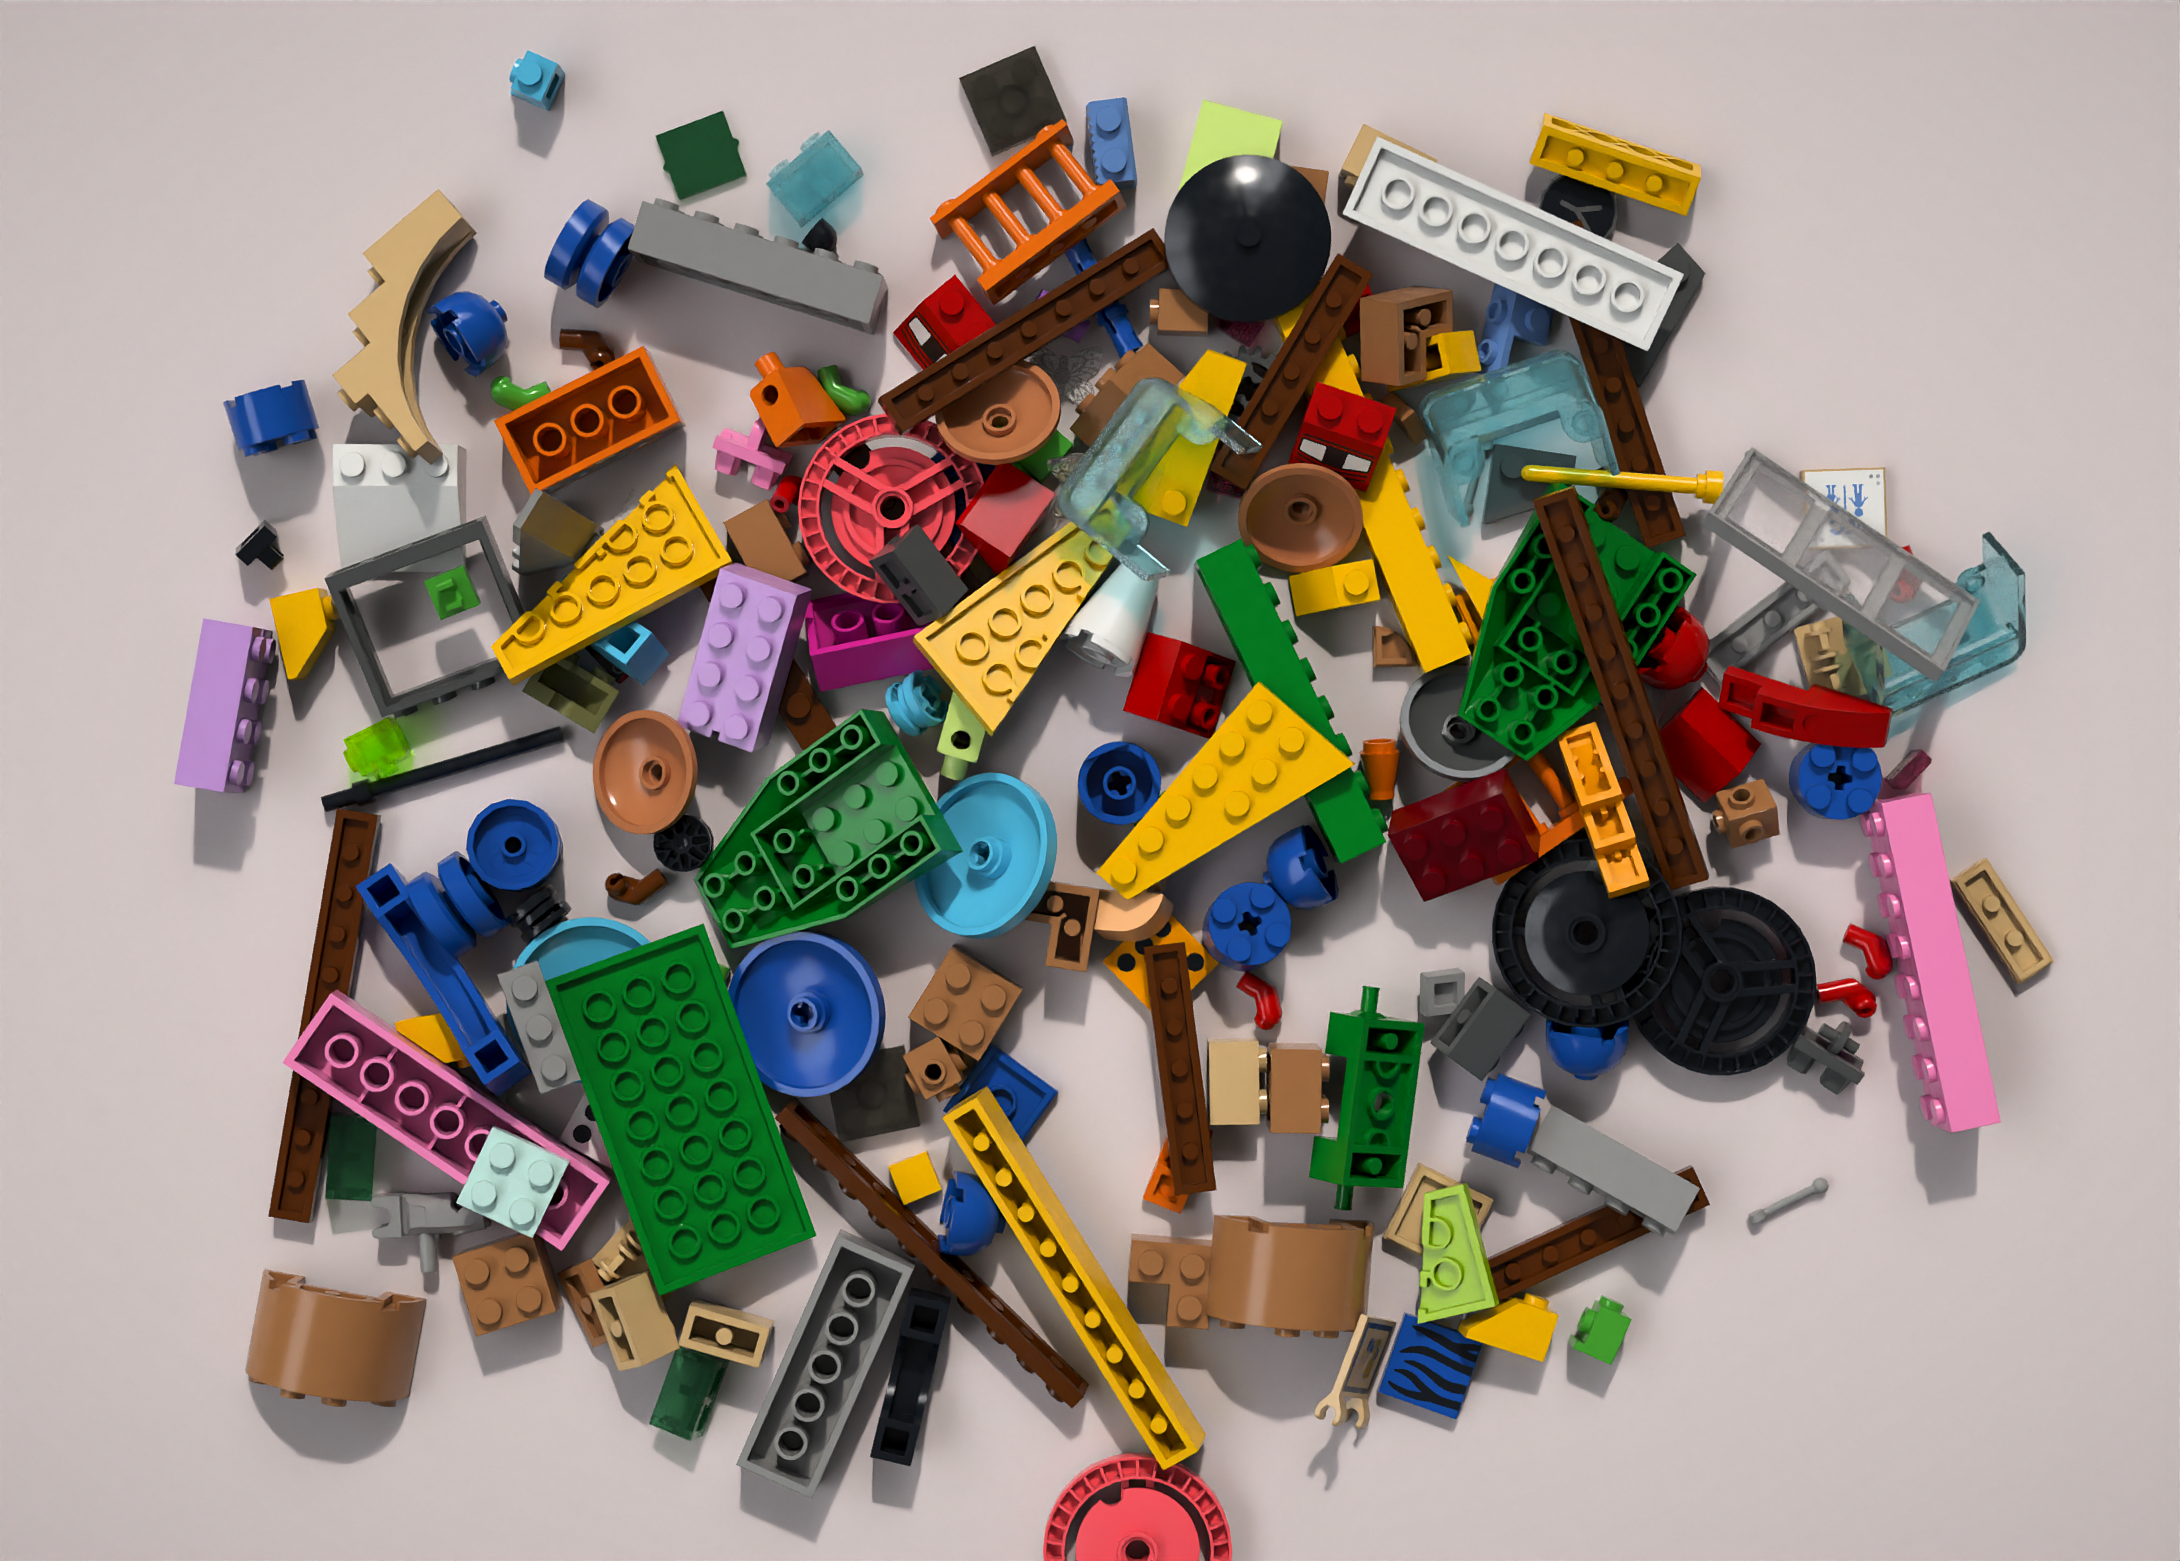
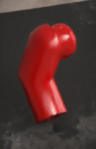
(1874, 949)
(1266, 998)

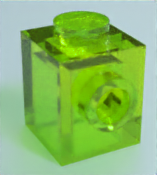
(377, 749)

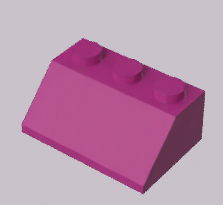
(861, 641)

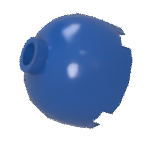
(471, 328)
(1299, 870)
(1587, 1050)
(968, 1216)

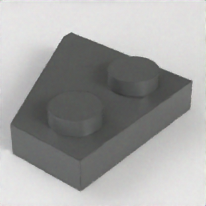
(1507, 490)

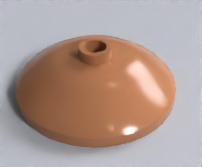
(1020, 400)
(1300, 535)
(630, 768)

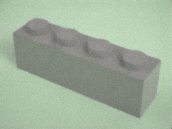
(1613, 1171)

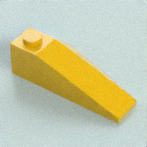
(1179, 475)

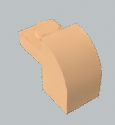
(1132, 918)

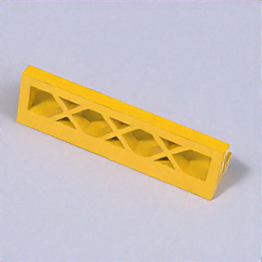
(1616, 164)

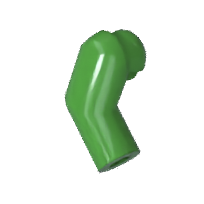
(512, 396)

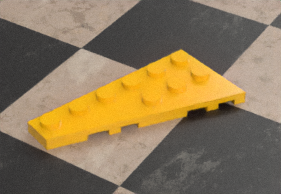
(627, 573)
(1008, 626)
(1239, 777)

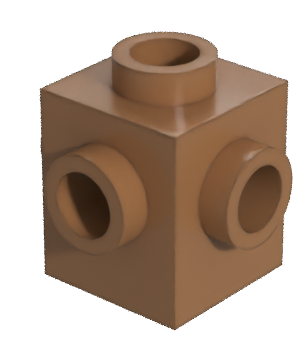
(1746, 813)
(920, 1064)

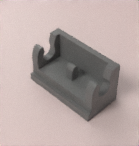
(918, 576)

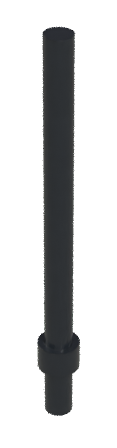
(366, 792)

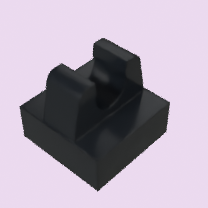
(260, 546)

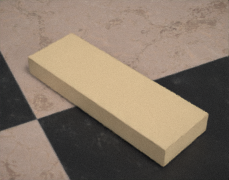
(2001, 920)

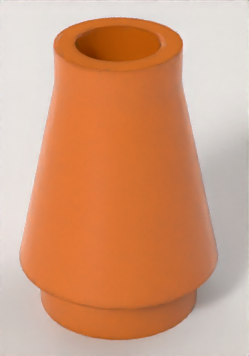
(1380, 767)

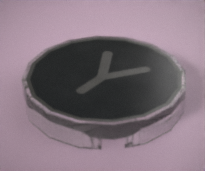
(1581, 201)

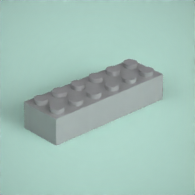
(758, 267)
(826, 1363)

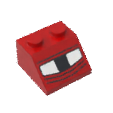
(942, 323)
(1343, 434)

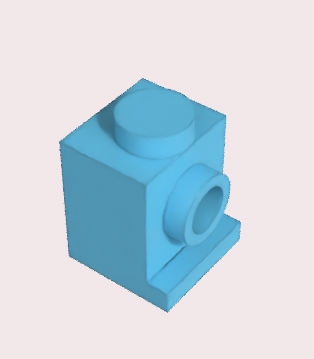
(536, 80)

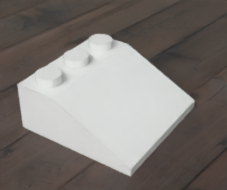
(394, 500)

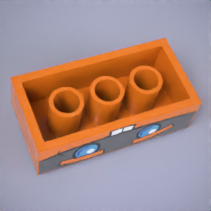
(590, 422)

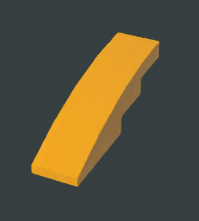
(1603, 810)

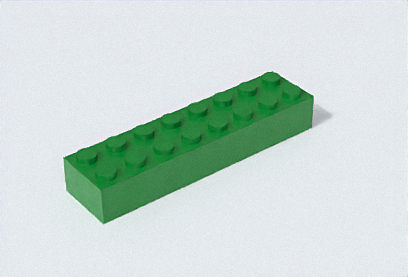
(1268, 656)

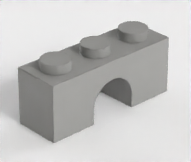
(538, 1027)

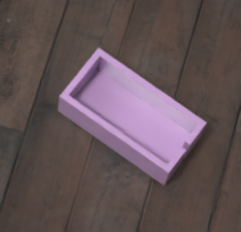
(744, 656)
(225, 707)

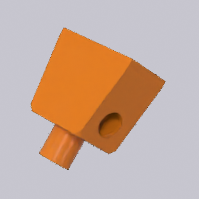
(793, 404)

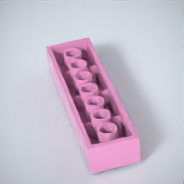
(1930, 962)
(430, 1104)

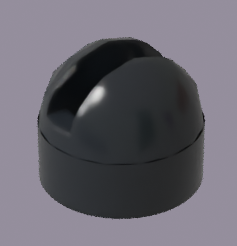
(821, 236)

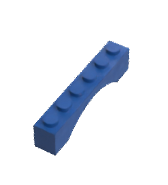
(446, 981)

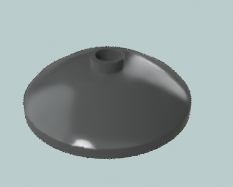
(1430, 716)

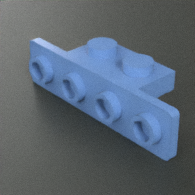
(1507, 318)

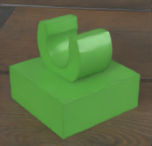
(452, 592)

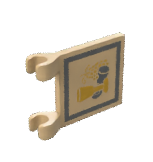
(1358, 1371)

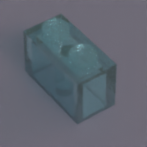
(813, 177)

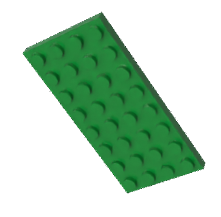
(680, 1108)

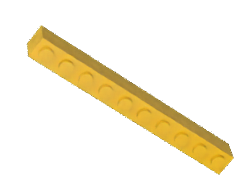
(1395, 533)
(1075, 1278)

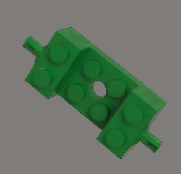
(1380, 1060)

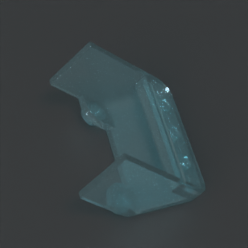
(1504, 403)
(1124, 455)
(1989, 643)

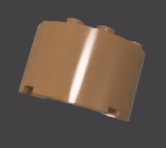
(1290, 1274)
(333, 1342)

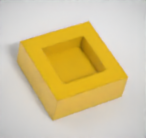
(915, 1177)

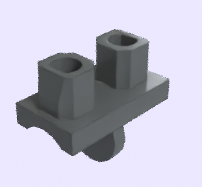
(1832, 1049)

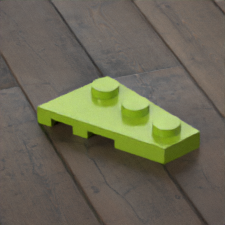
(1455, 1262)

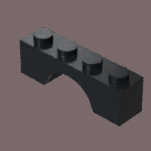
(910, 1376)

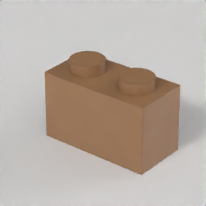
(765, 544)

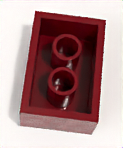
(1464, 835)

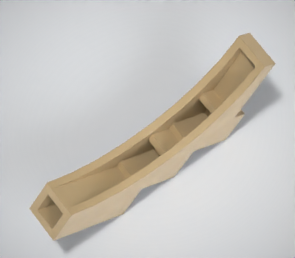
(387, 321)

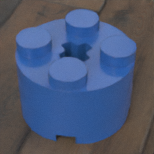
(272, 416)
(1141, 792)
(1822, 797)
(1237, 948)
(1506, 1119)

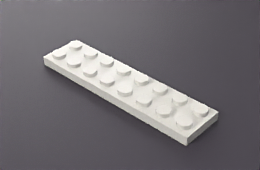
(1512, 244)

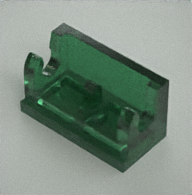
(350, 1157)
(689, 1393)

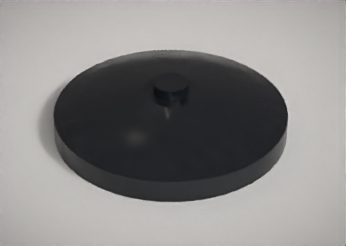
(1247, 239)

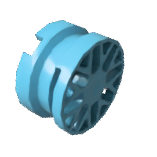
(916, 703)

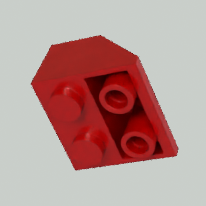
(1179, 685)

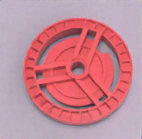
(861, 495)
(1139, 1515)

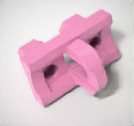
(735, 447)

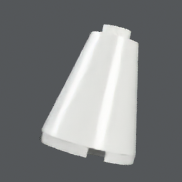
(1113, 622)

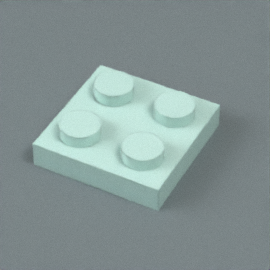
(512, 1181)

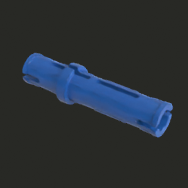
(1115, 316)

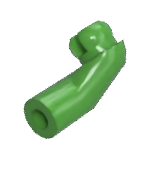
(846, 399)

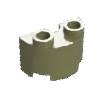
(574, 691)

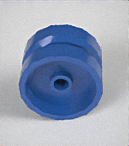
(590, 254)
(539, 845)
(456, 905)

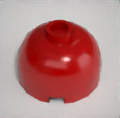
(1676, 653)

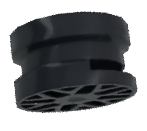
(684, 844)
(535, 910)

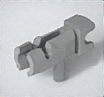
(428, 1217)

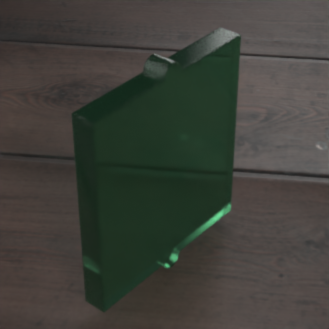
(701, 155)

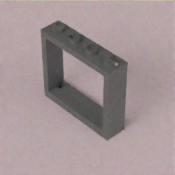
(442, 688)

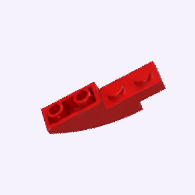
(1804, 715)

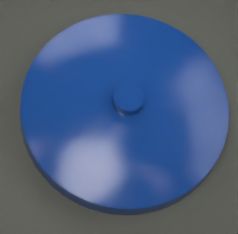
(808, 1012)

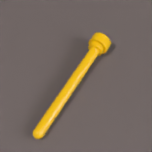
(1703, 486)

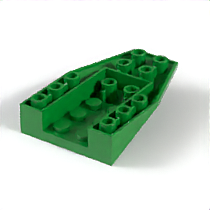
(1528, 659)
(826, 836)

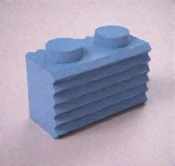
(1111, 142)

